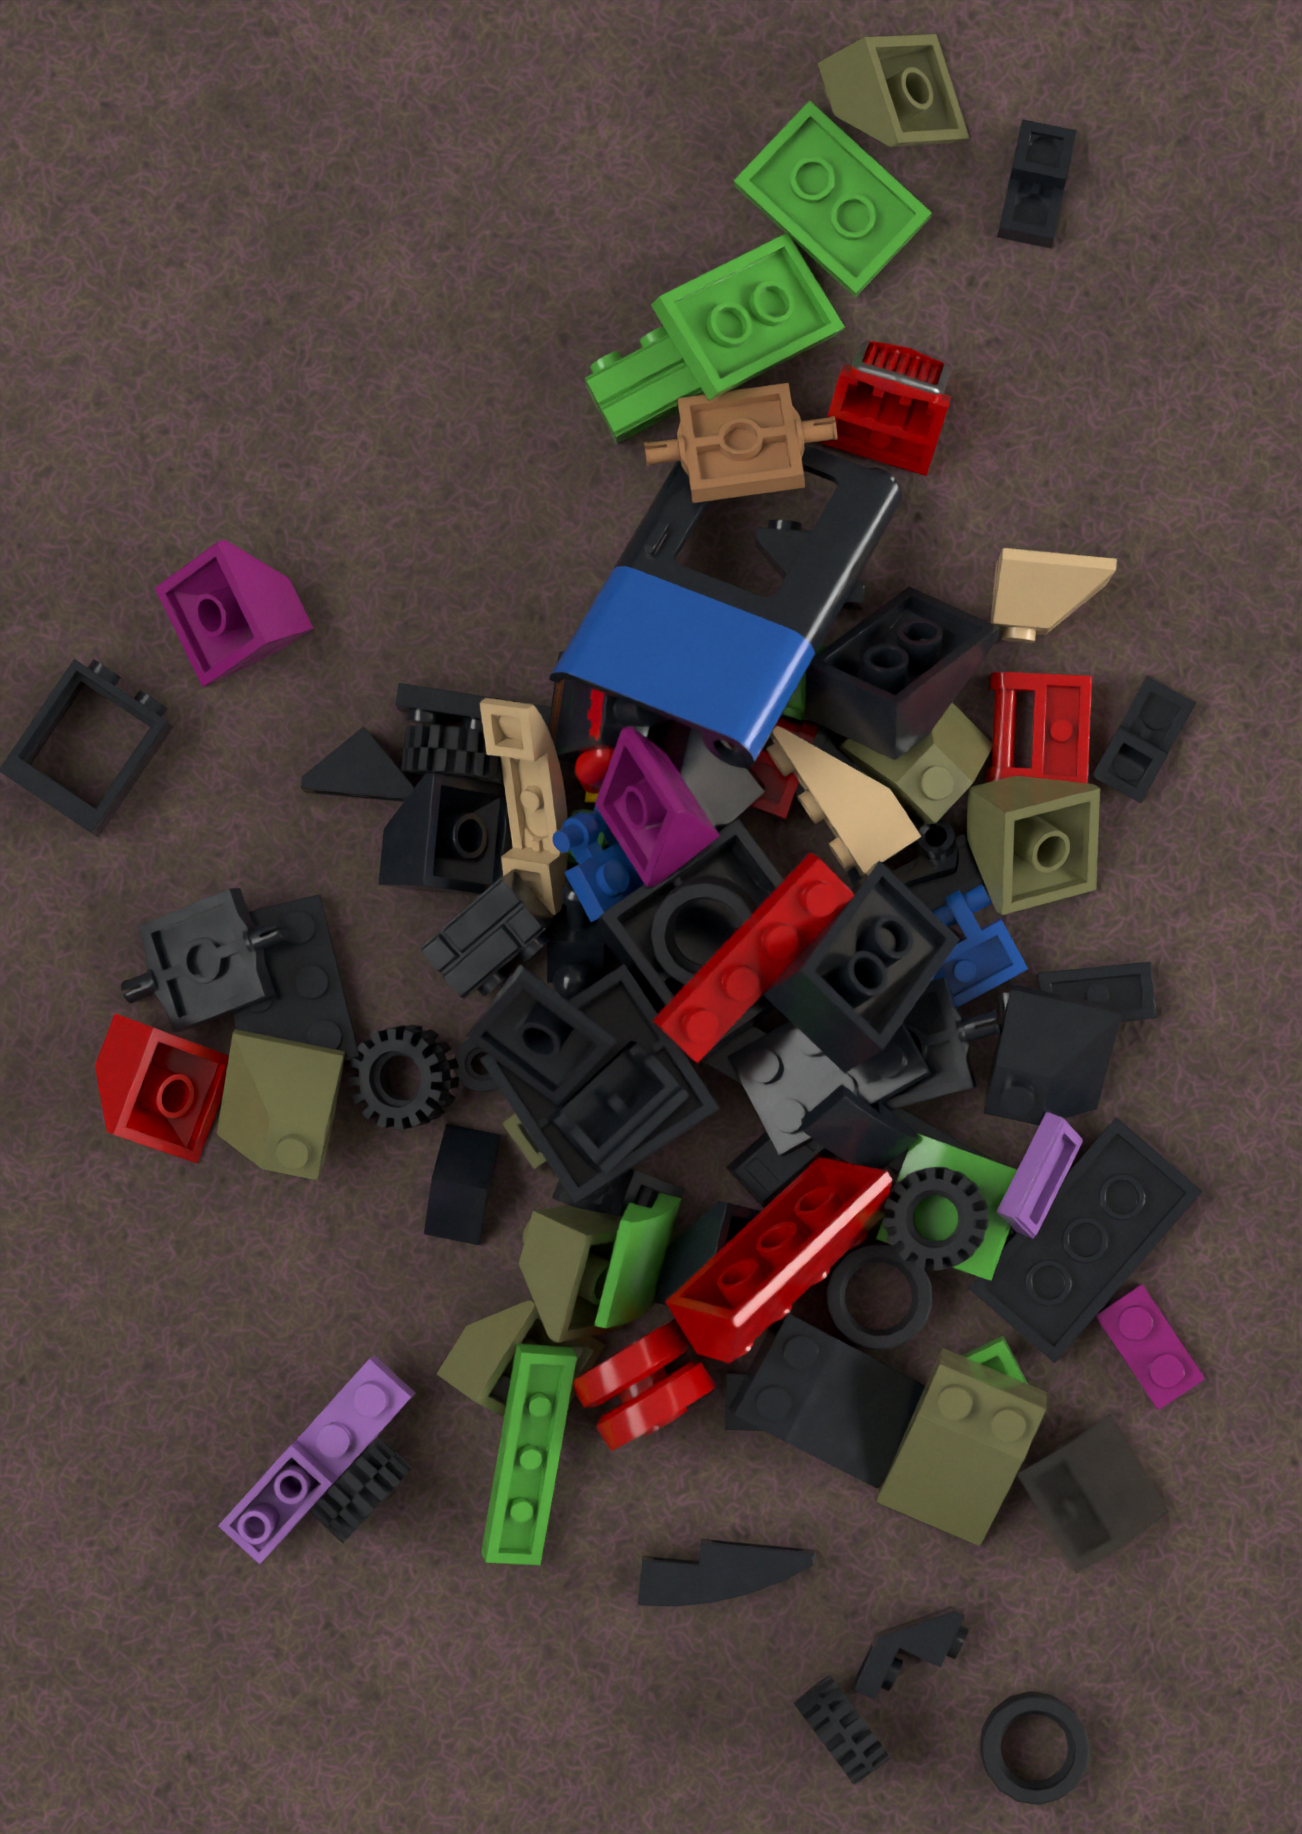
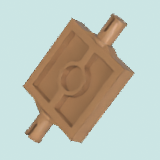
(741, 442)

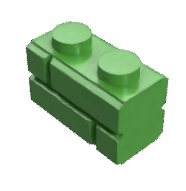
(642, 386)

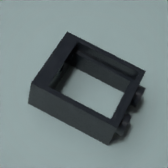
(103, 681)

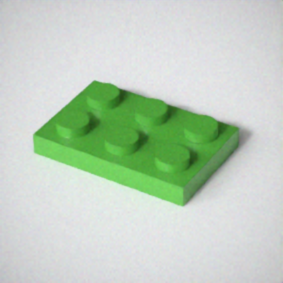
(832, 199)
(747, 316)

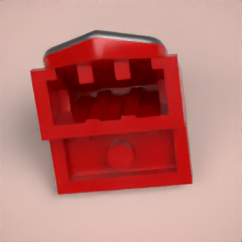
(890, 406)

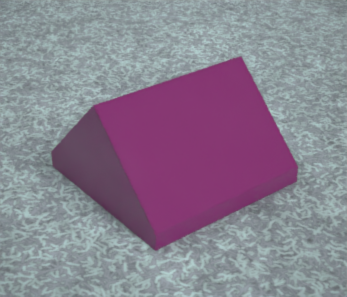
(651, 809)

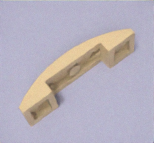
(532, 795)

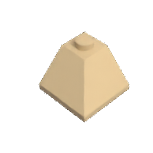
(1042, 589)

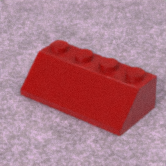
(779, 1256)

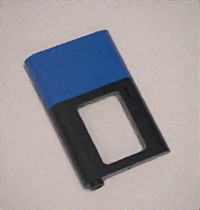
(709, 647)

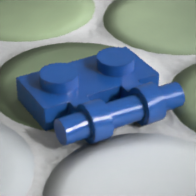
(601, 875)
(981, 957)

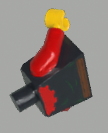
(587, 728)

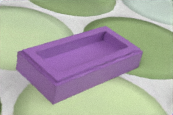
(1040, 1175)

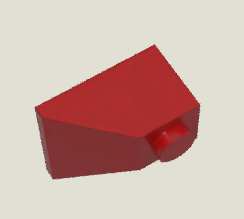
(159, 1087)

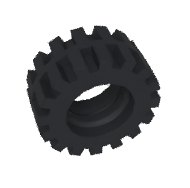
(842, 1730)

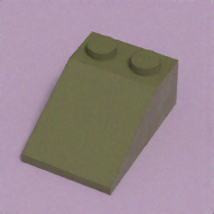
(963, 1447)

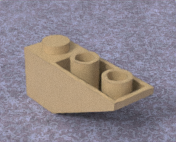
(855, 807)

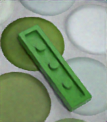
(528, 1454)

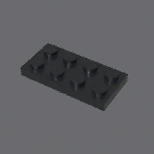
(1093, 1238)

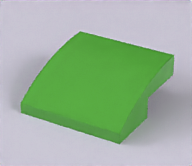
(937, 1216)
(637, 1261)

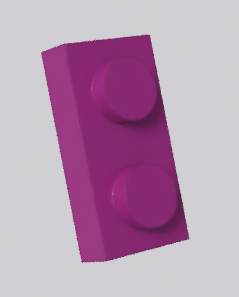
(1149, 1346)

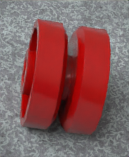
(641, 1382)

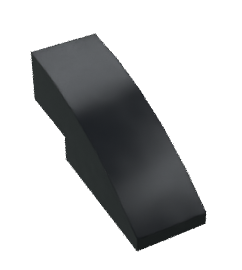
(721, 1573)

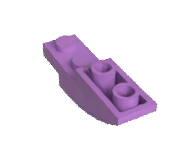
(316, 1459)

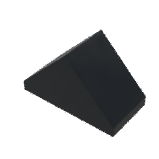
(359, 771)
(461, 1184)

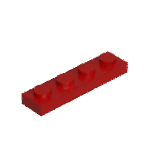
(753, 957)

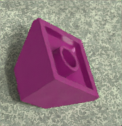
(231, 611)

